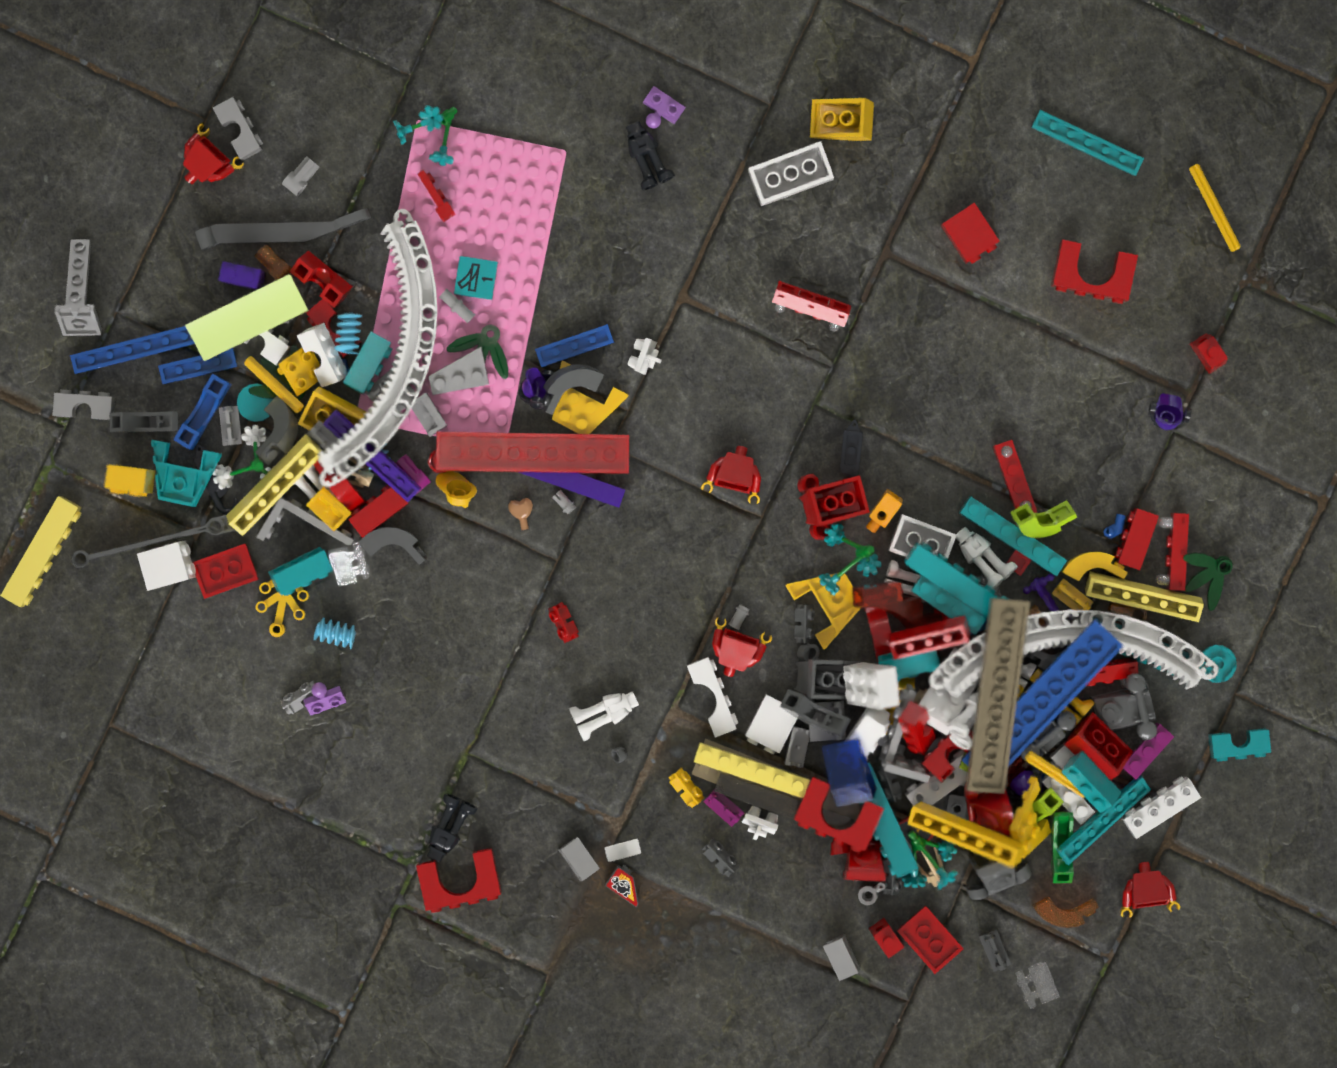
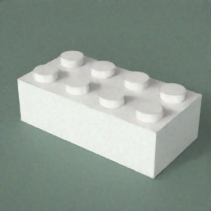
(790, 173)
(943, 707)

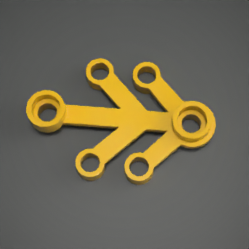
(281, 606)

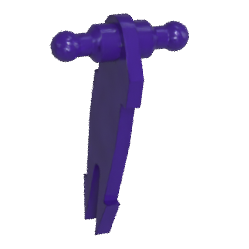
(1039, 586)

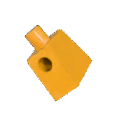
(887, 503)

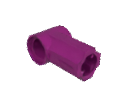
(411, 469)

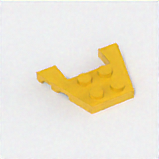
(582, 412)
(837, 608)
(1024, 825)

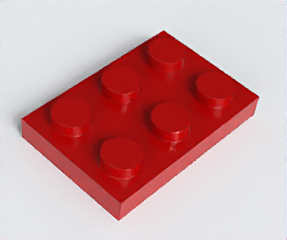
(225, 571)
(930, 939)

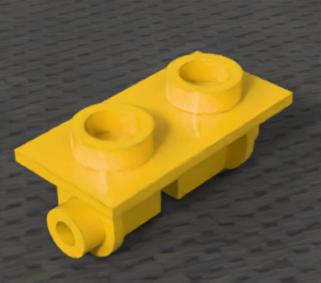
(1071, 596)
(682, 780)

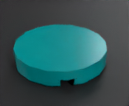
(252, 406)
(1225, 661)

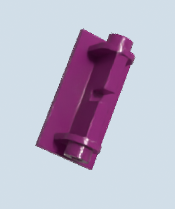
(724, 807)

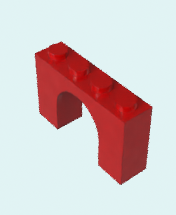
(1067, 276)
(811, 815)
(437, 896)

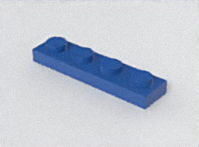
(574, 345)
(197, 367)

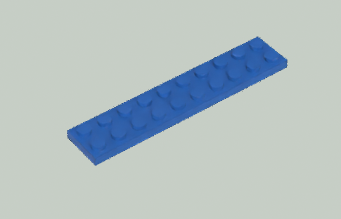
(1059, 685)

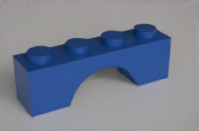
(197, 422)

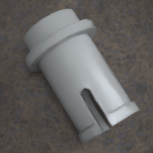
(564, 502)
(739, 616)

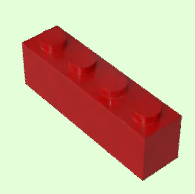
(929, 637)

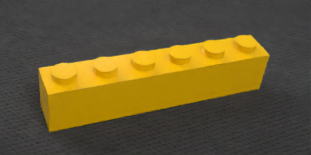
(966, 834)

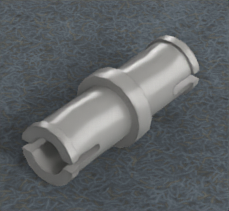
(457, 305)

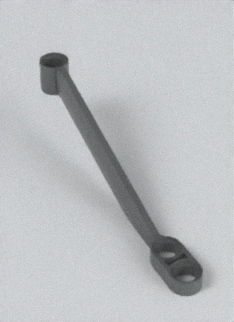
(274, 232)
(222, 520)

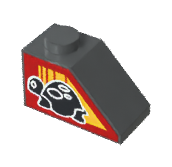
(623, 884)

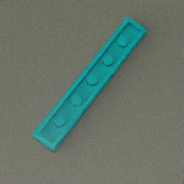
(1087, 142)
(1101, 822)

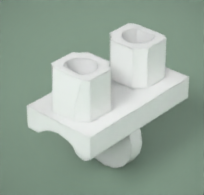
(647, 356)
(768, 825)

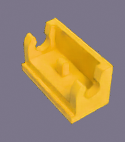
(328, 509)

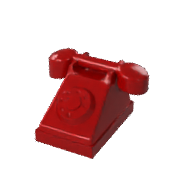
(831, 502)
(991, 812)
(862, 865)

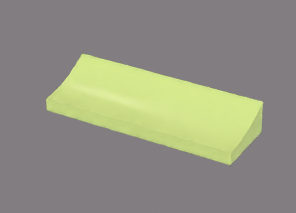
(247, 317)

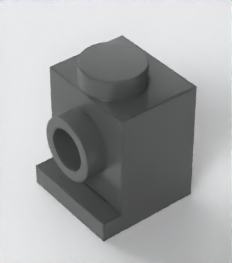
(956, 799)

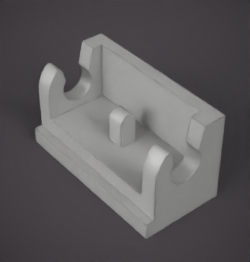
(428, 415)
(797, 747)
(579, 859)
(841, 957)

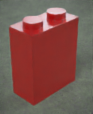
(970, 234)

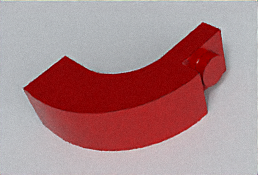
(343, 490)
(879, 631)

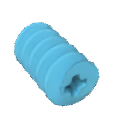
(347, 333)
(335, 633)

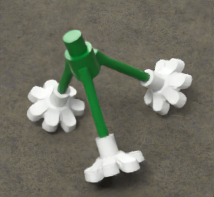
(251, 437)

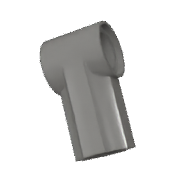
(297, 180)

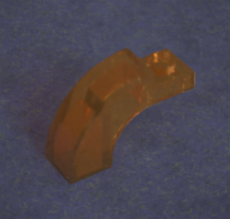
(1062, 917)

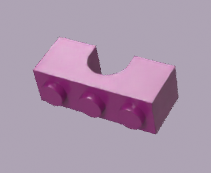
(1147, 752)

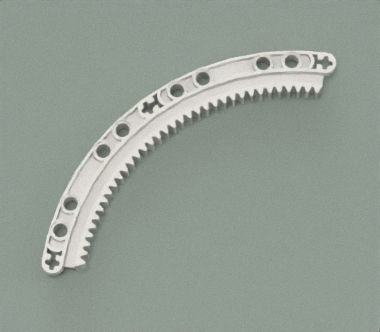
(419, 294)
(1136, 636)

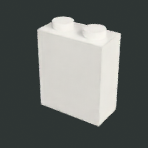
(166, 565)
(770, 725)

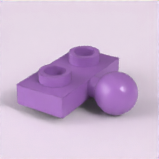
(663, 106)
(323, 698)

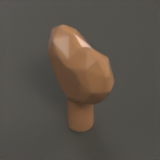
(521, 511)

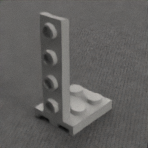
(75, 316)
(295, 507)
(896, 762)

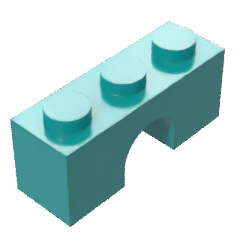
(1257, 743)

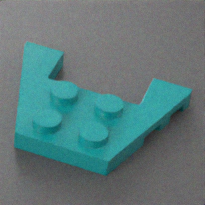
(181, 483)

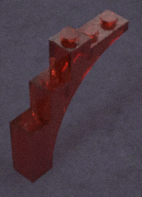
(889, 598)

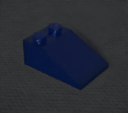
(848, 773)

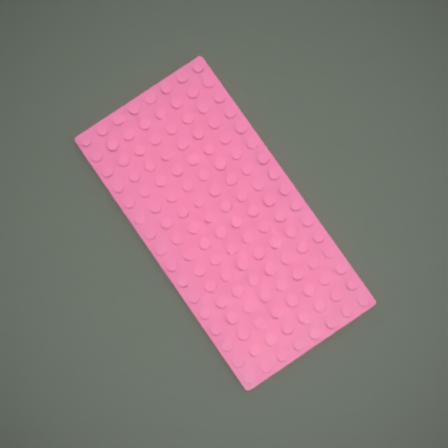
(504, 214)

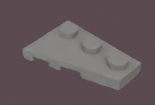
(462, 374)

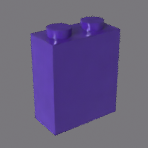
(242, 276)

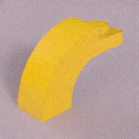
(1083, 562)

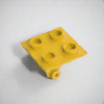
(299, 370)

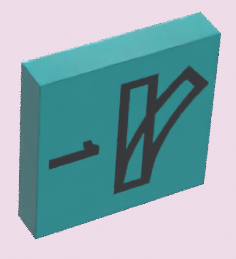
(476, 278)

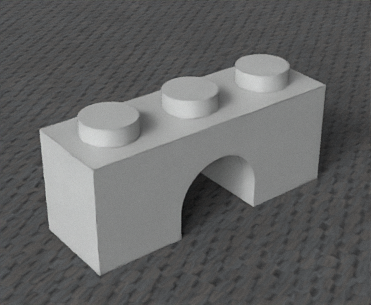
(231, 112)
(67, 403)

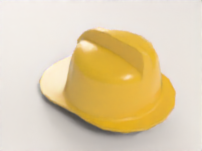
(456, 487)

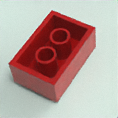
(1100, 745)

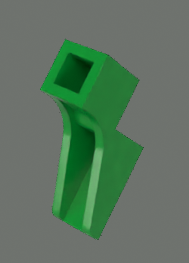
(1060, 831)

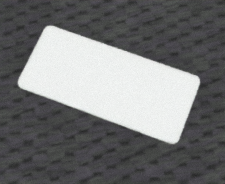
(622, 850)

